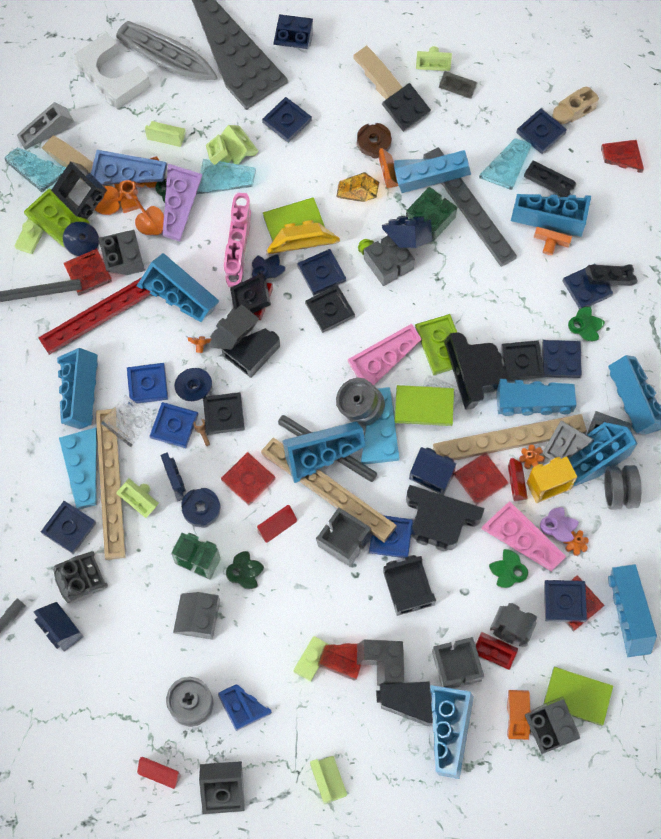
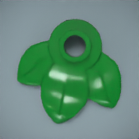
(588, 324)
(505, 569)

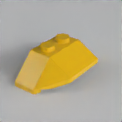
(301, 237)

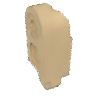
(583, 99)

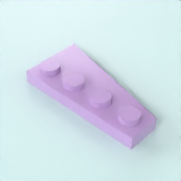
(179, 199)

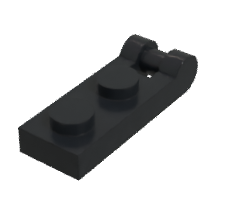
(549, 179)
(611, 275)

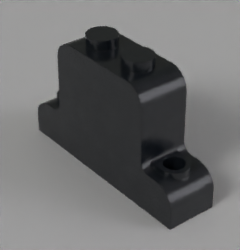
(474, 367)
(440, 517)

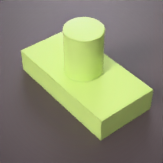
(433, 60)
(217, 150)
(29, 237)
(138, 497)
(308, 662)

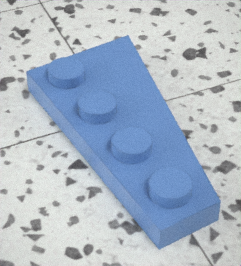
(116, 167)

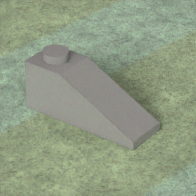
(48, 123)

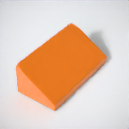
(388, 170)

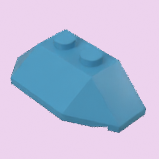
(610, 447)

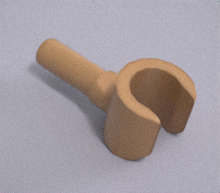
(201, 429)

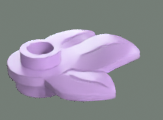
(561, 525)

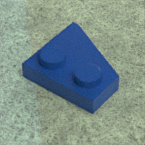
(242, 707)

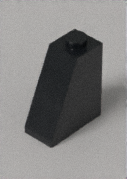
(253, 351)
(407, 700)

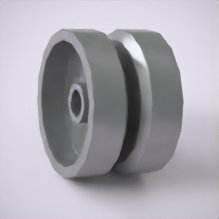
(360, 401)
(622, 487)
(184, 690)

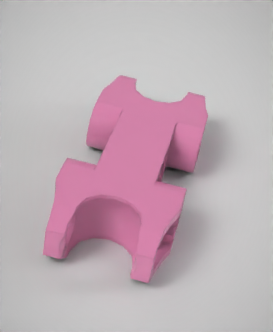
(235, 249)

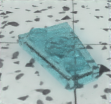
(507, 165)
(35, 170)
(224, 177)

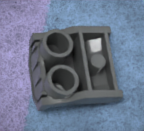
(78, 577)

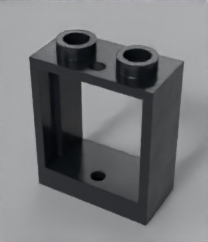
(67, 182)

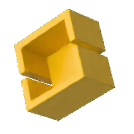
(551, 479)

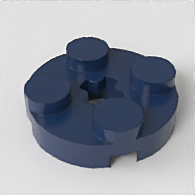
(202, 518)

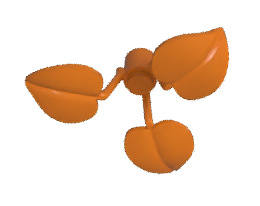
(148, 222)

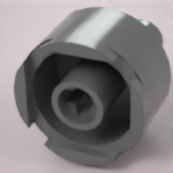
(513, 624)

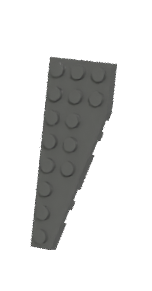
(240, 61)

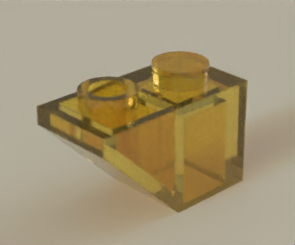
(358, 188)

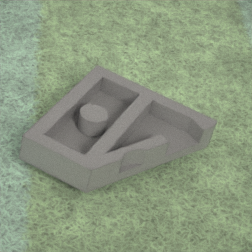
(566, 442)

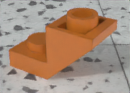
(517, 706)

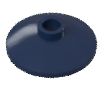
(76, 245)
(190, 378)

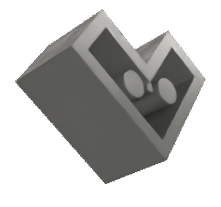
(387, 657)

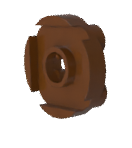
(373, 131)

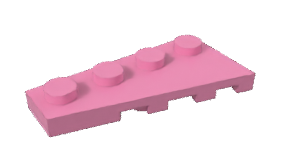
(383, 356)
(522, 535)

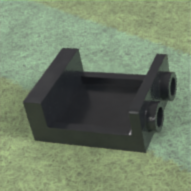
(408, 585)

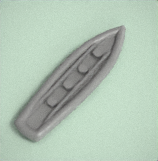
(165, 51)

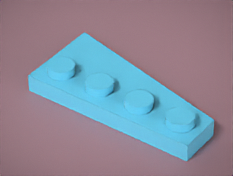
(381, 435)
(80, 461)

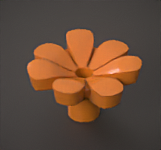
(199, 342)
(531, 456)
(578, 543)

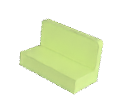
(165, 133)
(238, 143)
(328, 779)

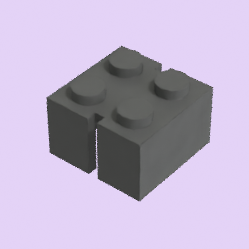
(385, 258)
(346, 537)
(458, 664)

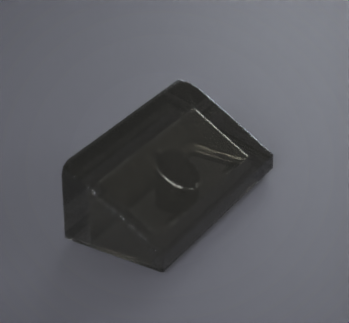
(458, 84)

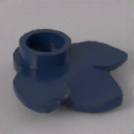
(269, 267)

